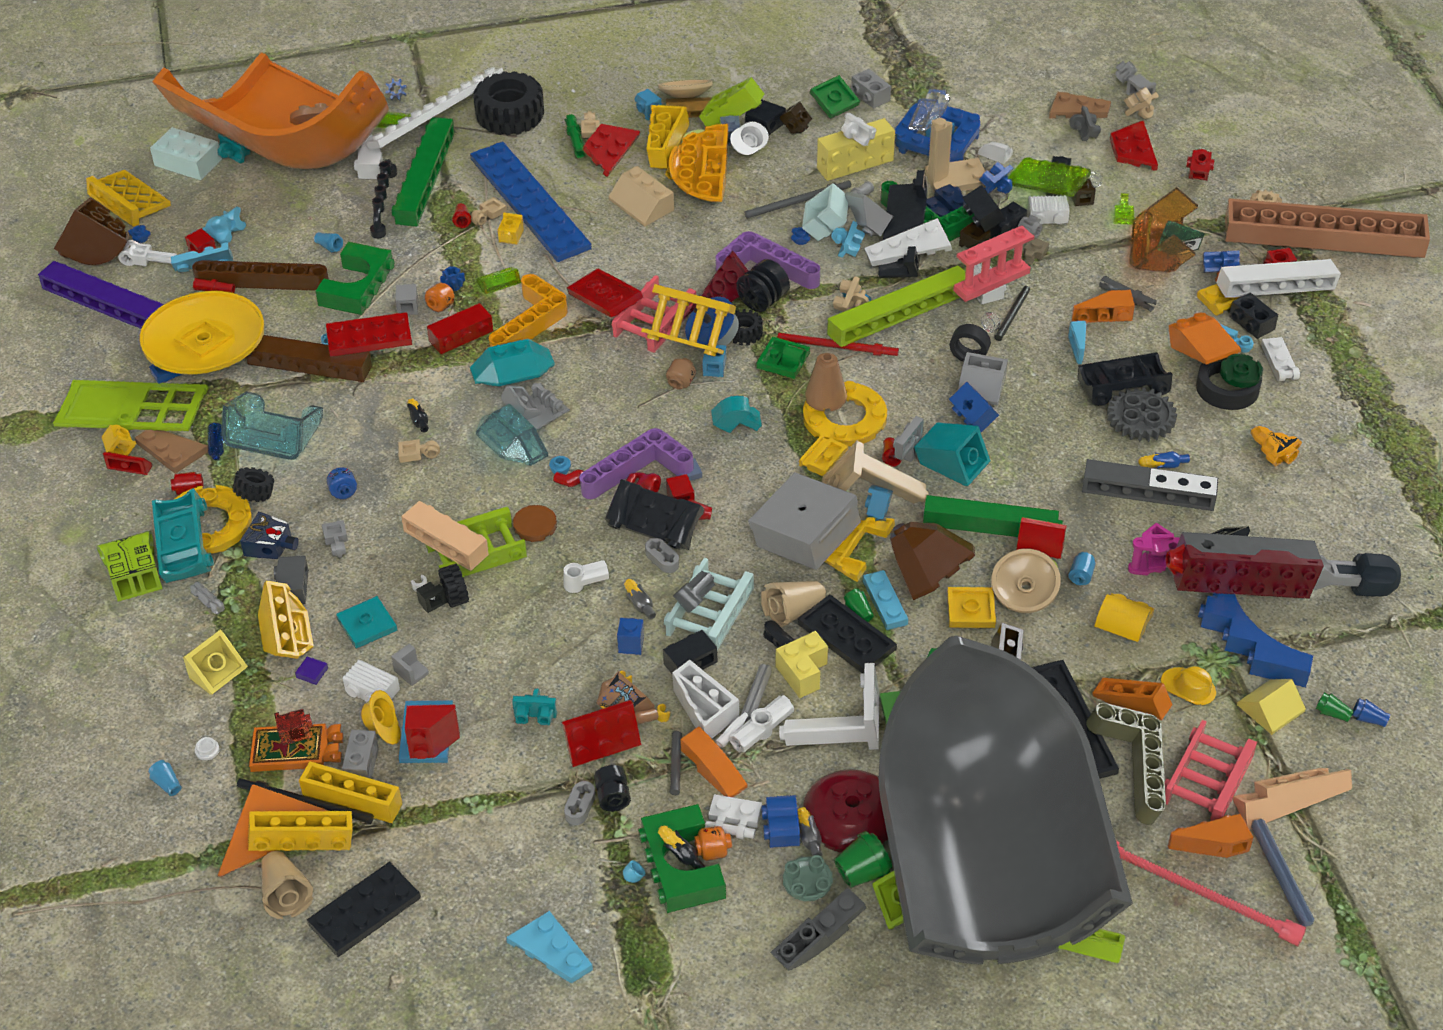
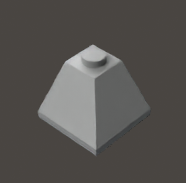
(868, 214)

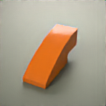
(712, 763)

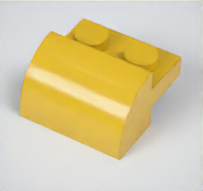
(1124, 616)

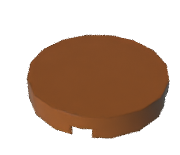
(534, 523)

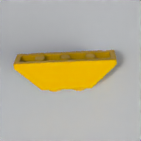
(283, 622)

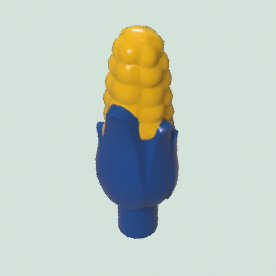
(1164, 460)

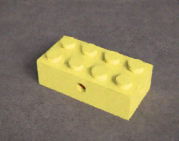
(843, 156)

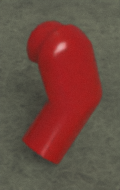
(569, 480)

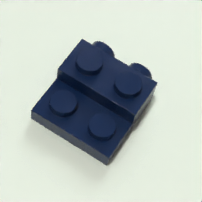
(945, 200)

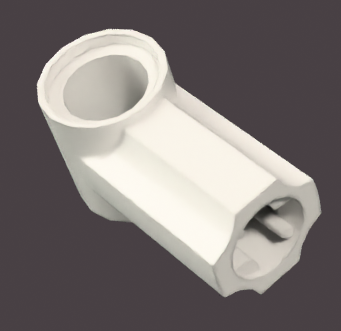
(579, 575)

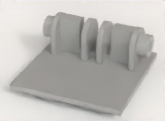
(548, 404)

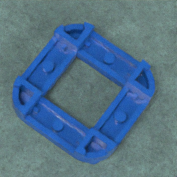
(967, 131)

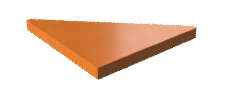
(258, 800)

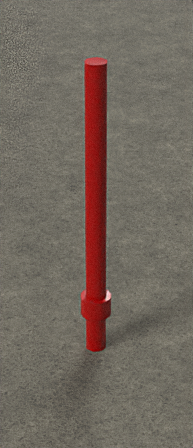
(877, 349)

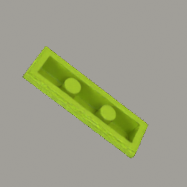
(1101, 945)

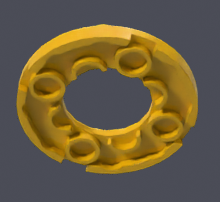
(863, 431)
(238, 522)

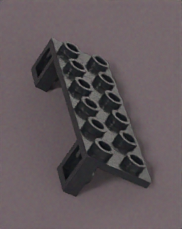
(908, 209)

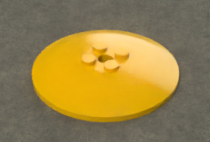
(202, 332)

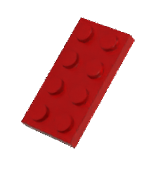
(605, 292)
(368, 334)

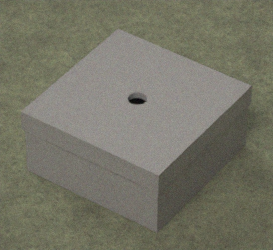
(805, 520)

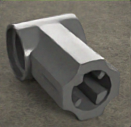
(692, 593)

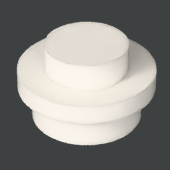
(206, 748)

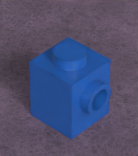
(630, 636)

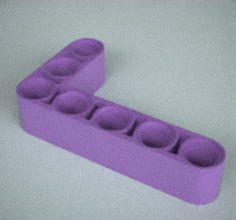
(756, 248)
(634, 456)

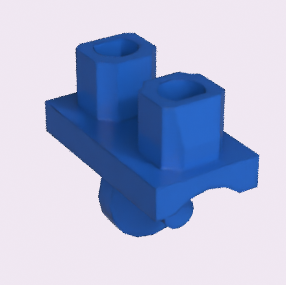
(999, 180)
(1215, 260)

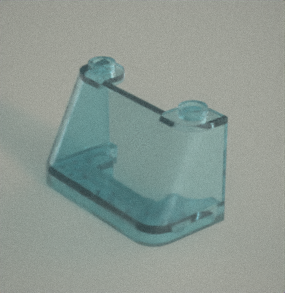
(272, 434)

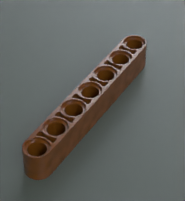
(262, 274)

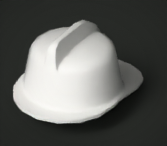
(749, 138)

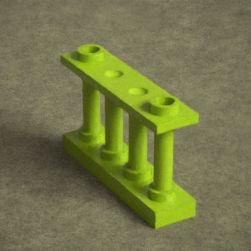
(486, 524)

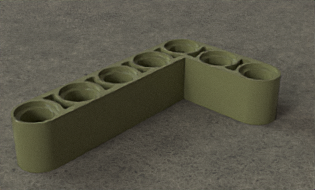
(1147, 753)

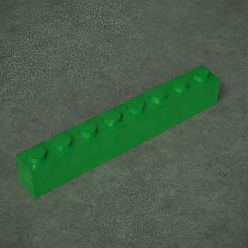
(423, 172)

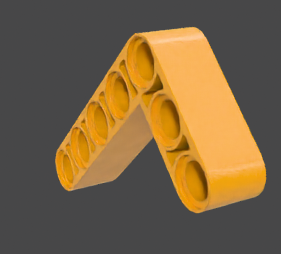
(547, 309)

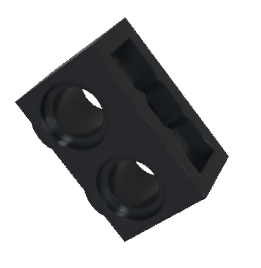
(1253, 315)

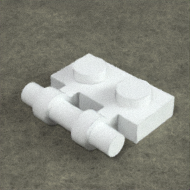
(737, 812)

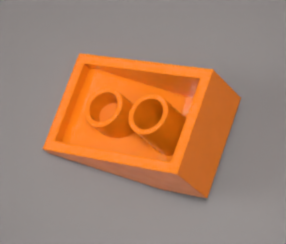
(1202, 338)

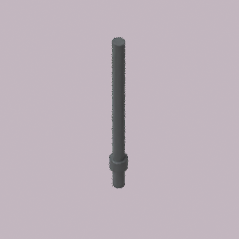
(791, 201)

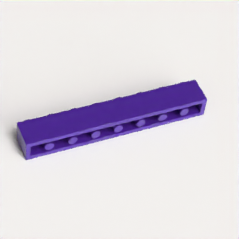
(97, 294)

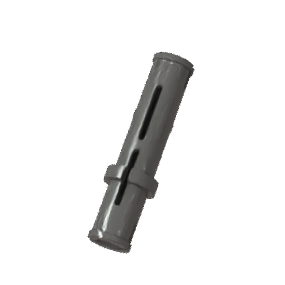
(1138, 298)

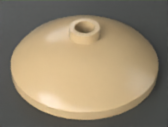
(685, 88)
(1021, 569)

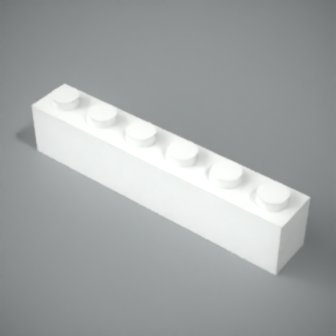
(1278, 278)

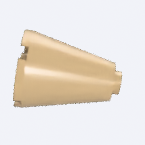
(790, 600)
(284, 886)

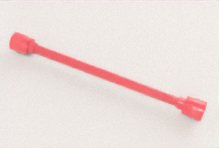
(1287, 930)

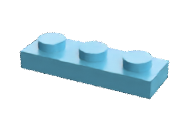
(885, 600)

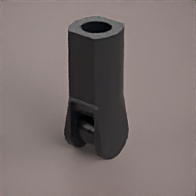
(776, 634)

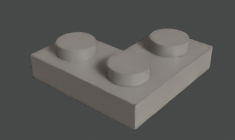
(908, 439)

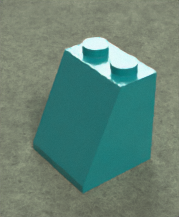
(953, 451)

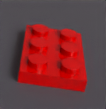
(601, 733)

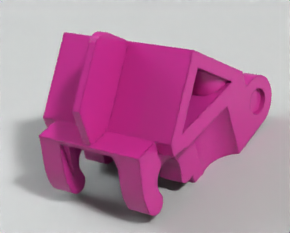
(1156, 543)

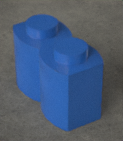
(782, 821)

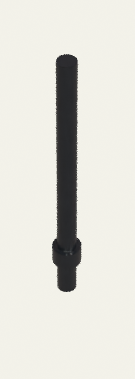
(356, 814)

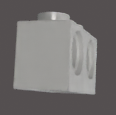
(871, 88)
(361, 753)

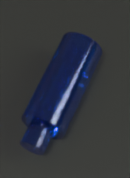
(215, 441)

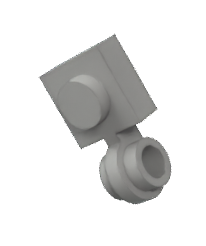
(335, 535)

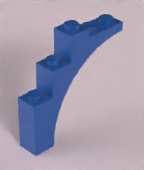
(1265, 655)

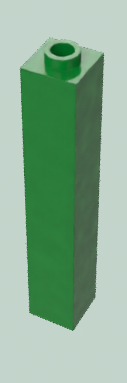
(982, 516)

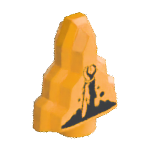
(1276, 446)

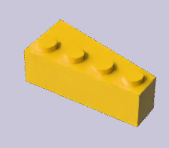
(665, 131)

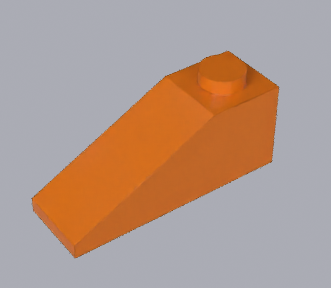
(1135, 695)

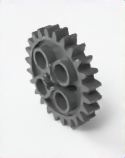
(1142, 414)

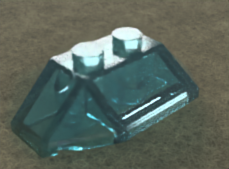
(511, 436)

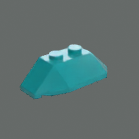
(511, 363)

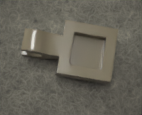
(1035, 249)

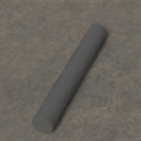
(675, 763)

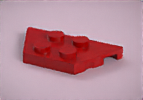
(609, 145)
(1133, 146)

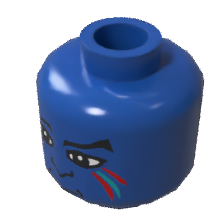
(341, 481)

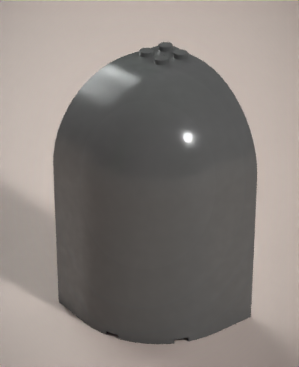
(994, 812)

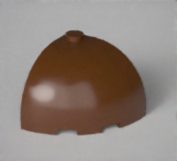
(92, 235)

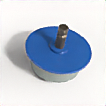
(728, 329)

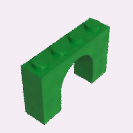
(357, 295)
(678, 887)

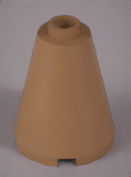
(826, 384)

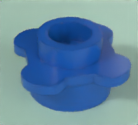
(139, 234)
(800, 236)

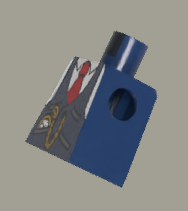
(267, 537)

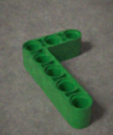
(951, 223)

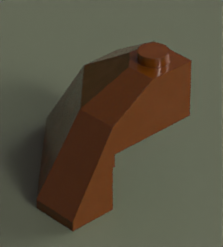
(927, 555)

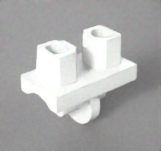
(858, 130)

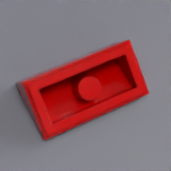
(127, 463)

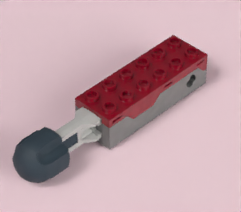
(1273, 567)

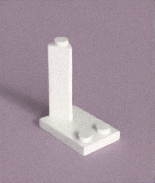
(840, 729)

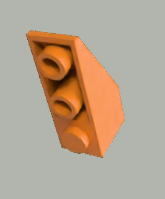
(1107, 307)
(1218, 838)

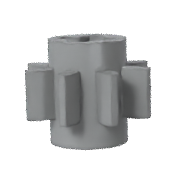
(1125, 71)
(1032, 224)

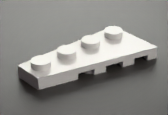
(926, 237)

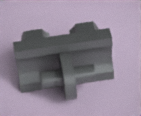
(1085, 124)

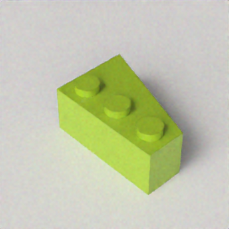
(732, 102)

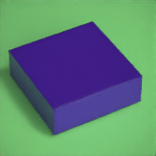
(311, 670)

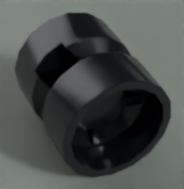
(612, 788)

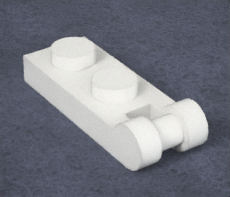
(1280, 359)

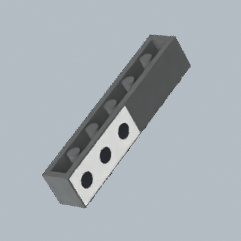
(1150, 485)

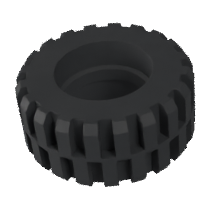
(508, 103)

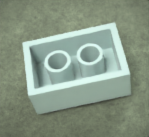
(185, 153)

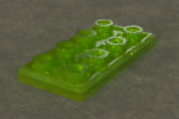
(1049, 176)

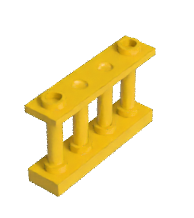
(702, 305)

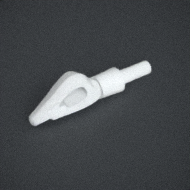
(736, 724)

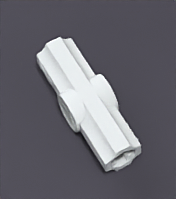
(761, 724)

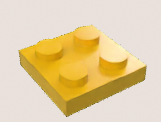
(971, 607)

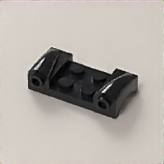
(1103, 377)
(653, 514)

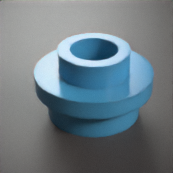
(560, 464)

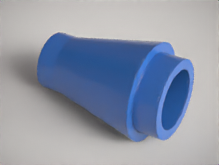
(1370, 713)

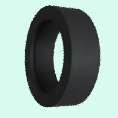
(1220, 397)

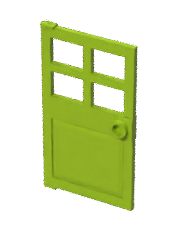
(120, 403)

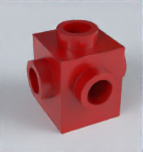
(1200, 164)

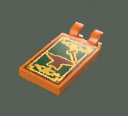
(271, 755)

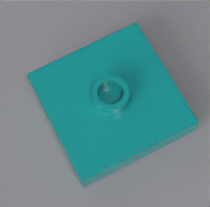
(366, 622)

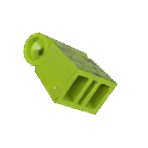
(131, 565)

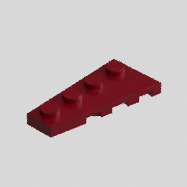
(724, 280)

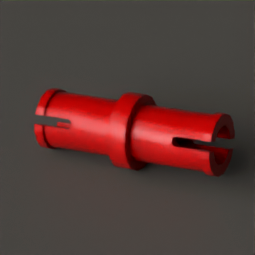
(212, 285)

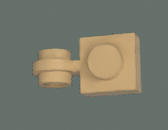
(589, 124)
(490, 208)
(413, 449)

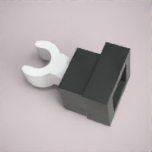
(428, 595)

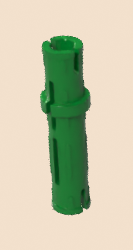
(574, 130)

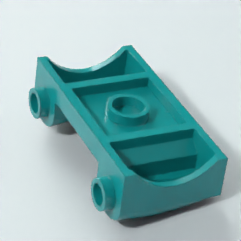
(180, 537)

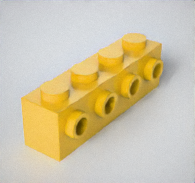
(351, 791)
(299, 830)

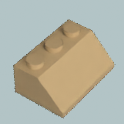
(642, 196)

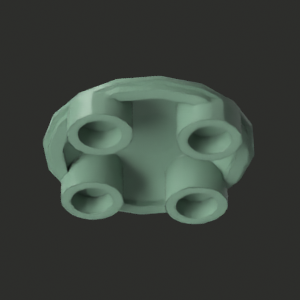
(807, 878)

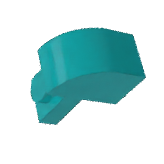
(733, 411)

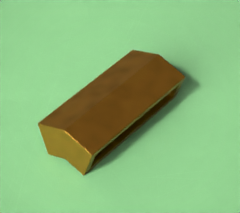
(693, 105)

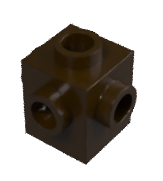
(796, 118)

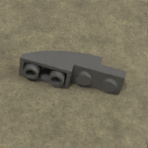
(820, 932)

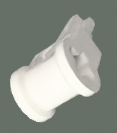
(142, 254)

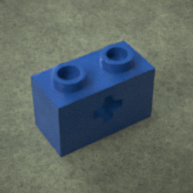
(973, 407)

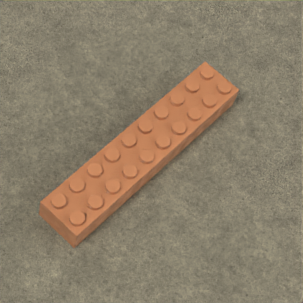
(1327, 228)

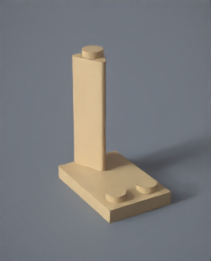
(940, 170)
(858, 464)

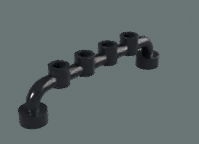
(387, 171)

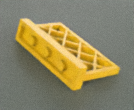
(119, 203)

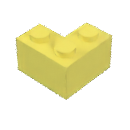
(800, 663)

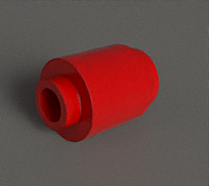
(186, 481)

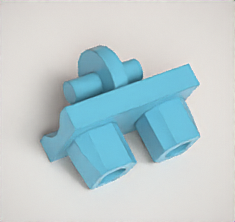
(850, 239)

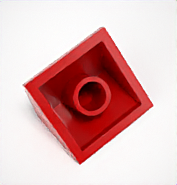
(1042, 536)

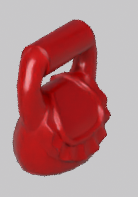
(647, 481)

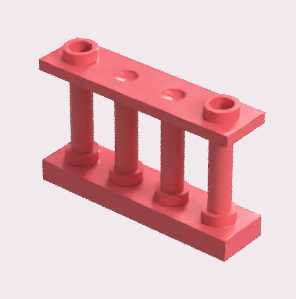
(999, 275)
(623, 320)
(1225, 789)

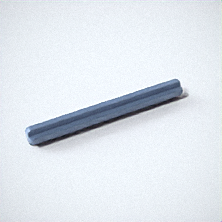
(1282, 873)

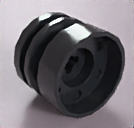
(763, 285)

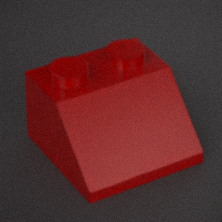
(430, 729)

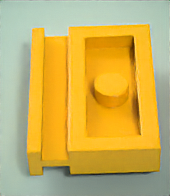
(822, 455)

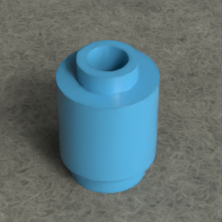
(1082, 568)

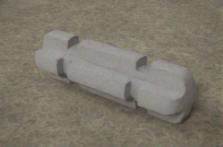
(207, 598)

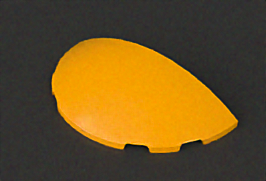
(701, 163)

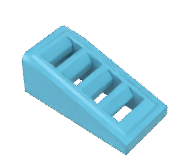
(1077, 338)

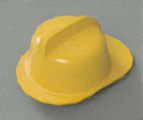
(1190, 683)
(380, 716)

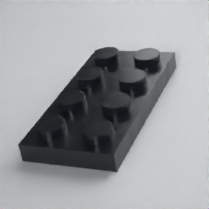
(847, 633)
(363, 909)

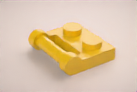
(1214, 299)

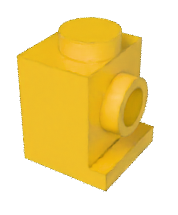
(510, 228)
(118, 436)

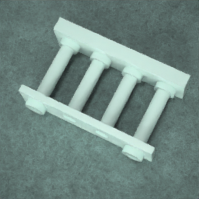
(723, 619)

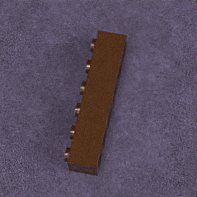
(309, 359)

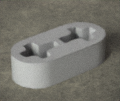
(659, 557)
(575, 801)

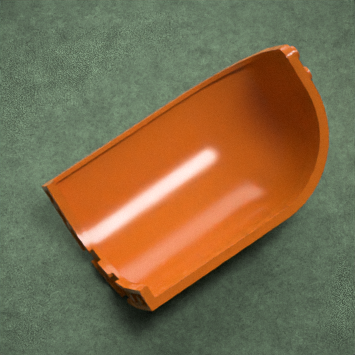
(259, 111)

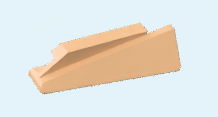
(1291, 793)

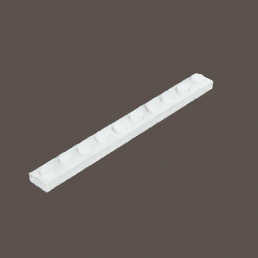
(430, 110)

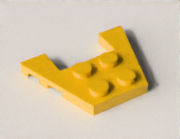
(840, 557)

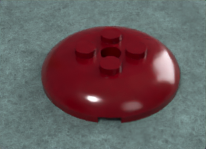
(830, 805)

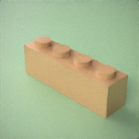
(445, 535)

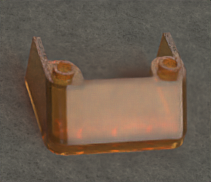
(1148, 229)

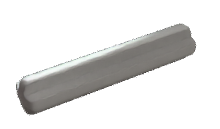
(757, 690)

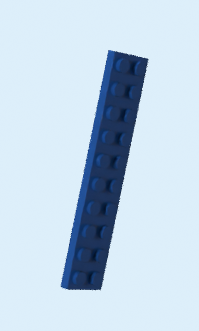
(531, 201)

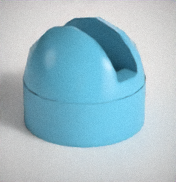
(633, 872)

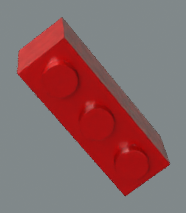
(460, 328)

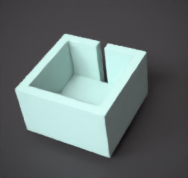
(825, 212)

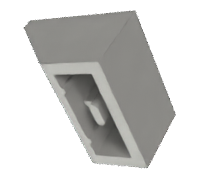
(985, 375)

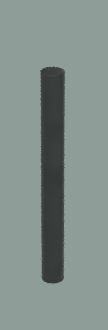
(1012, 313)

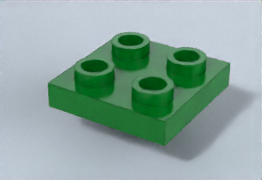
(783, 357)

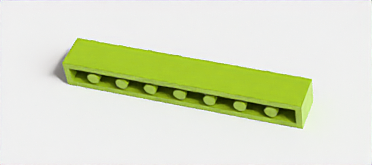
(895, 307)

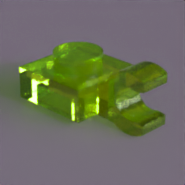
(1123, 213)

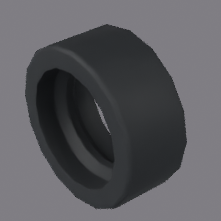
(973, 332)

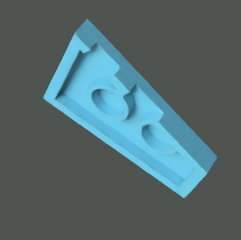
(184, 261)
(552, 946)

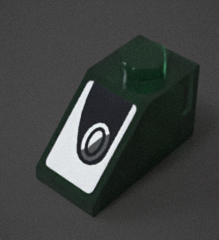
(1187, 235)

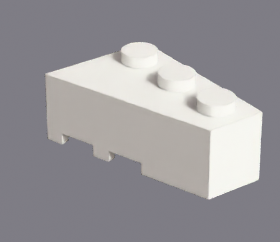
(704, 699)

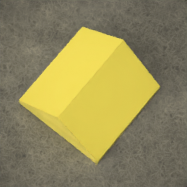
(214, 663)
(1273, 704)

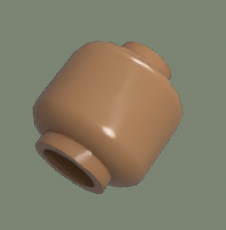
(680, 373)

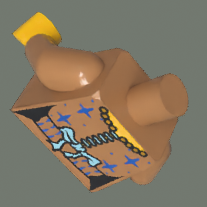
(621, 689)

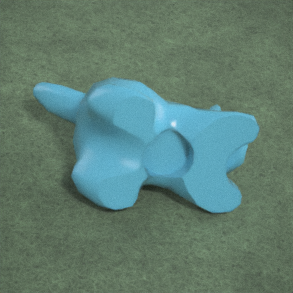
(221, 226)

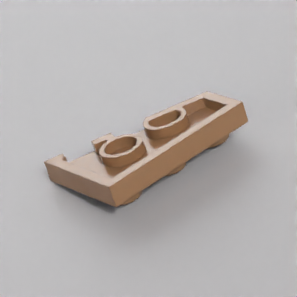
(1071, 104)
(170, 449)

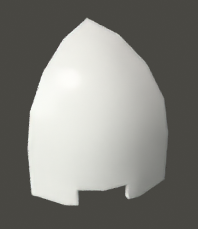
(996, 151)

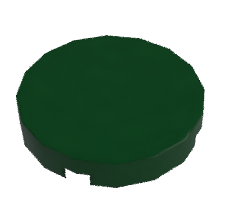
(1241, 370)

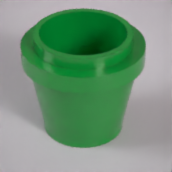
(863, 860)

